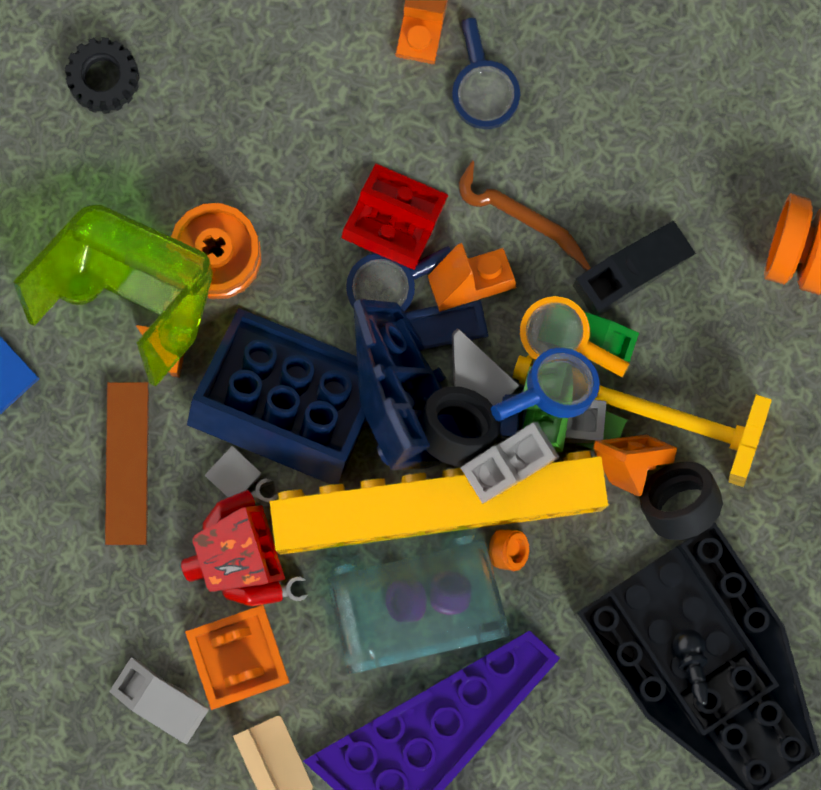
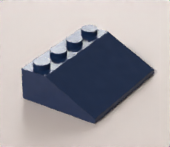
(281, 397)

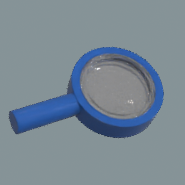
(558, 383)

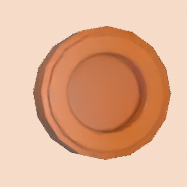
(508, 549)

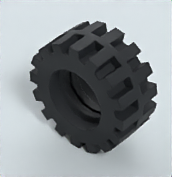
(102, 51)

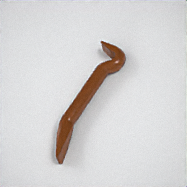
(522, 214)

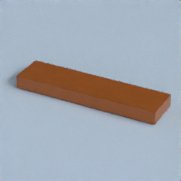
(127, 463)

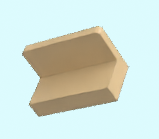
(272, 757)

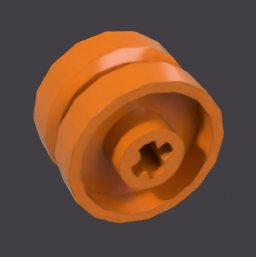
(229, 229)
(796, 243)

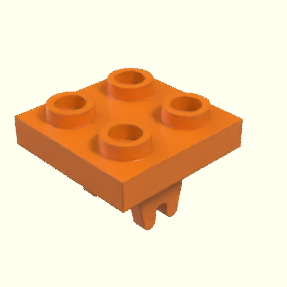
(237, 657)

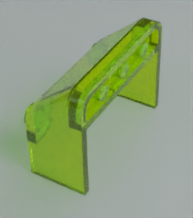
(132, 260)

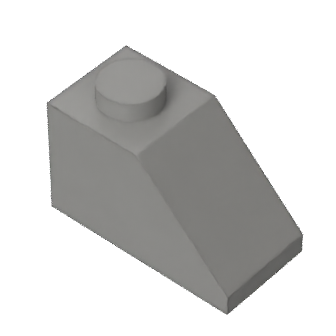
(477, 371)

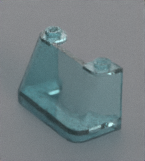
(417, 606)

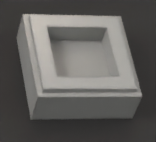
(233, 473)

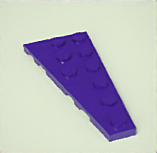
(441, 728)

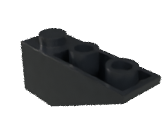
(632, 268)

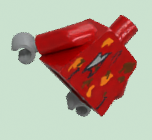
(239, 553)

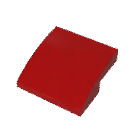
(394, 216)

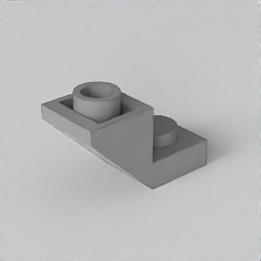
(159, 701)

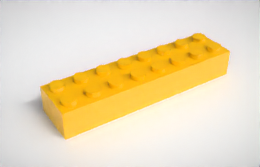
(432, 505)

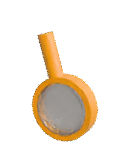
(563, 324)

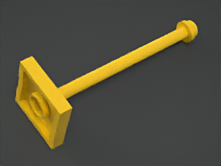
(741, 438)

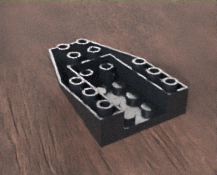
(755, 710)

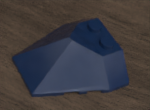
(397, 384)

